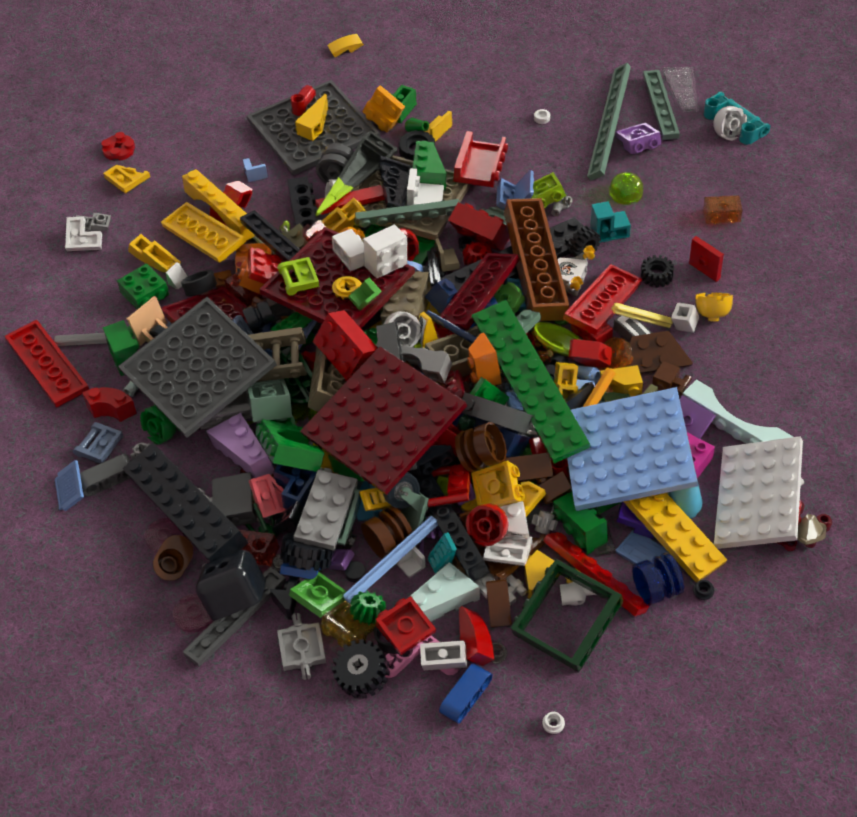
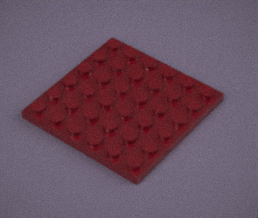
(320, 301)
(383, 419)

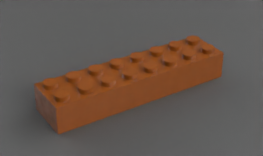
(538, 262)

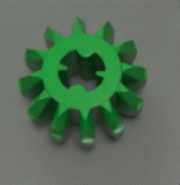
(366, 607)

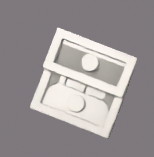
(510, 550)

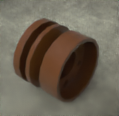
(480, 447)
(386, 531)

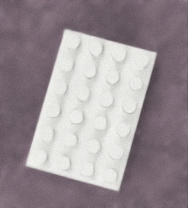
(759, 493)

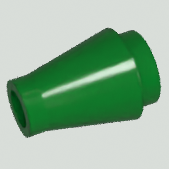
(415, 124)

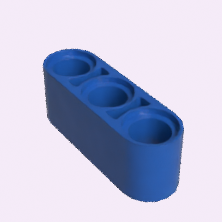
(465, 693)

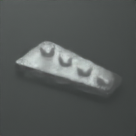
(683, 87)

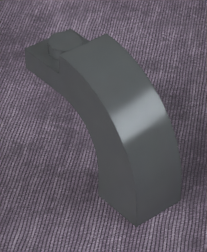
(497, 413)

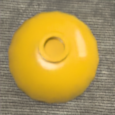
(714, 305)

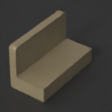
(446, 258)

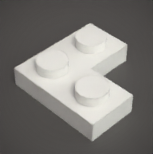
(80, 240)

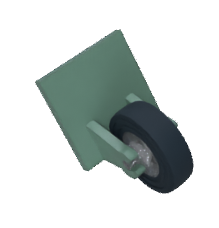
(407, 497)

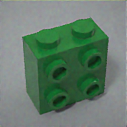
(142, 285)

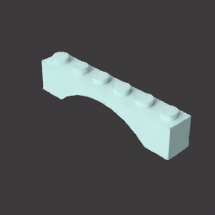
(725, 421)

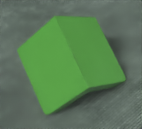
(364, 294)

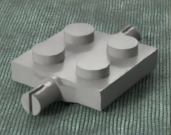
(301, 646)

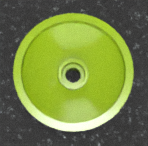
(554, 337)

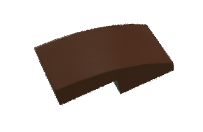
(498, 603)

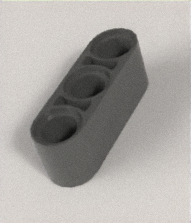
(104, 475)

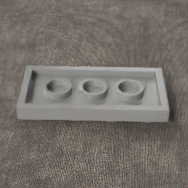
(325, 510)

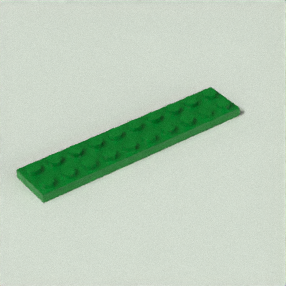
(531, 382)

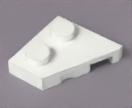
(517, 519)

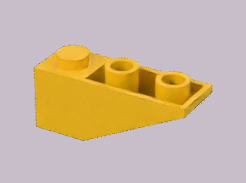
(312, 122)

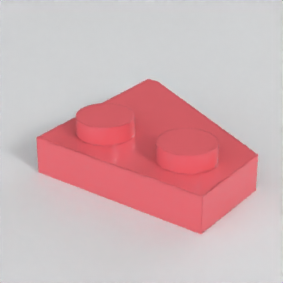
(267, 495)

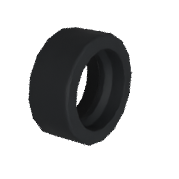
(199, 283)

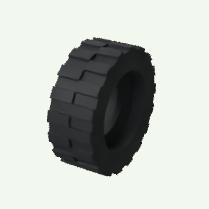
(410, 139)

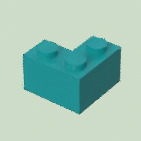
(609, 224)

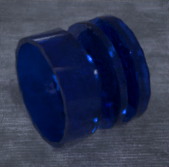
(658, 578)

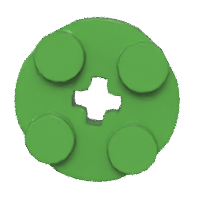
(512, 294)

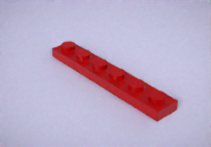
(589, 567)

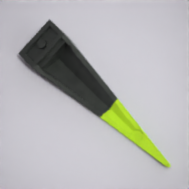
(360, 166)

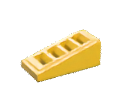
(377, 497)

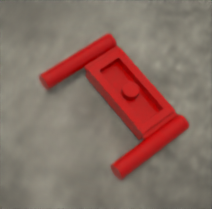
(457, 488)

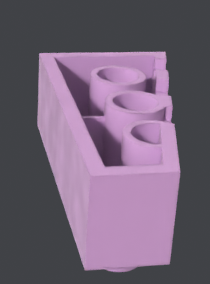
(241, 445)

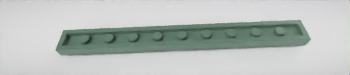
(609, 122)

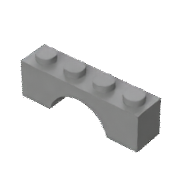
(433, 363)

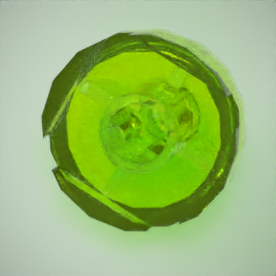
(626, 188)

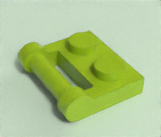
(304, 273)

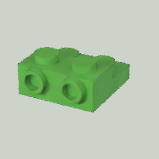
(318, 594)

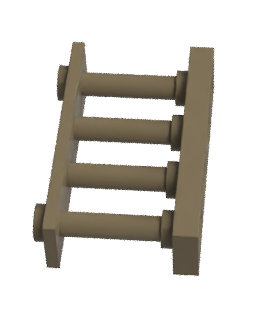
(282, 338)

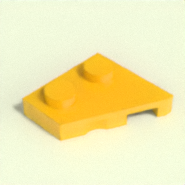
(125, 178)

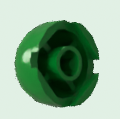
(156, 422)

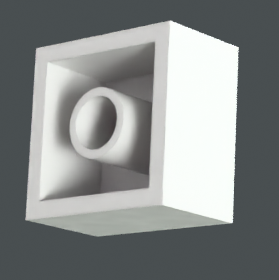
(385, 251)

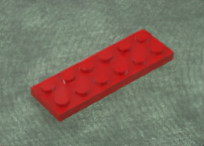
(594, 306)
(46, 363)

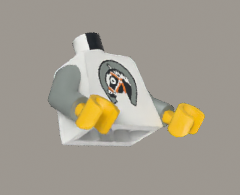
(575, 269)

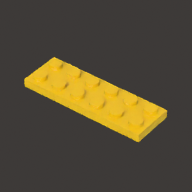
(203, 232)
(678, 534)

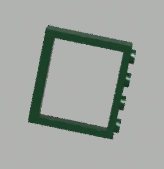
(596, 631)

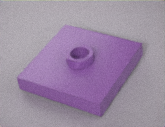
(695, 417)

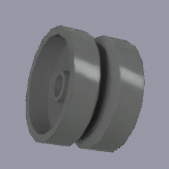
(333, 161)

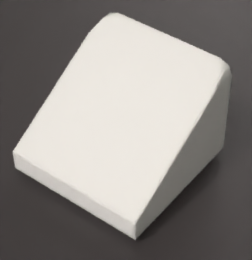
(175, 276)

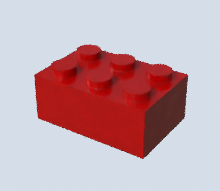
(479, 226)
(344, 343)

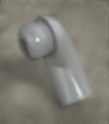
(561, 205)

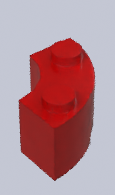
(238, 193)
(109, 402)

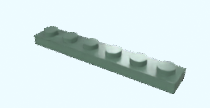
(661, 105)
(403, 213)

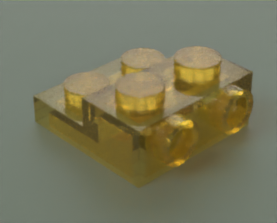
(342, 627)

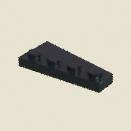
(394, 181)

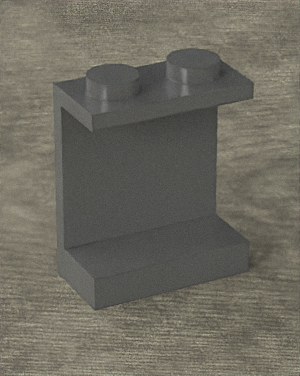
(234, 498)

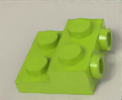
(548, 189)

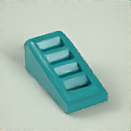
(442, 553)

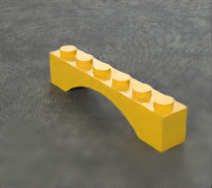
(200, 188)

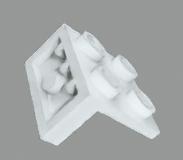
(421, 192)

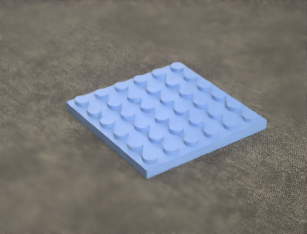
(634, 450)

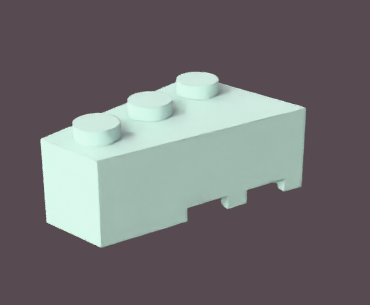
(445, 592)

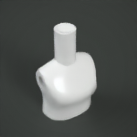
(573, 594)

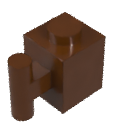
(668, 377)

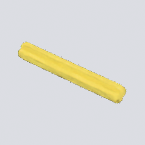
(642, 315)

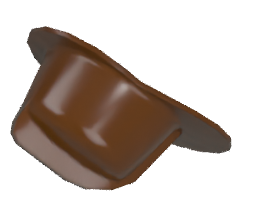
(173, 557)

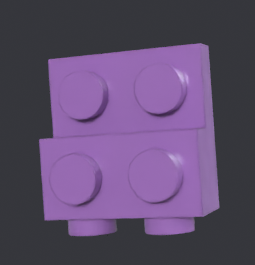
(639, 138)

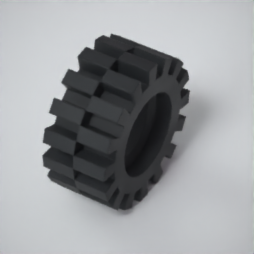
(583, 238)
(657, 264)

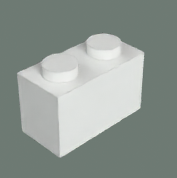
(349, 249)
(443, 655)

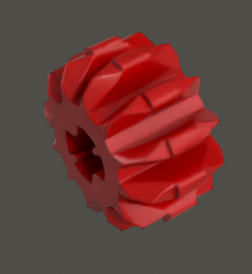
(475, 252)

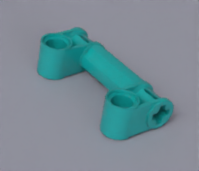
(750, 131)

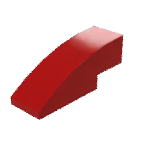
(476, 637)

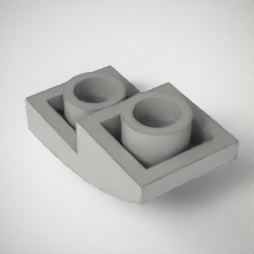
(98, 222)

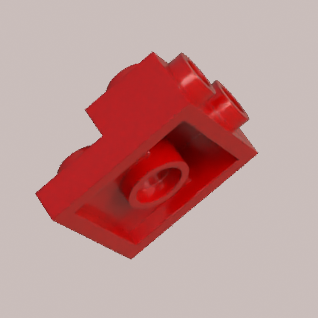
(404, 625)

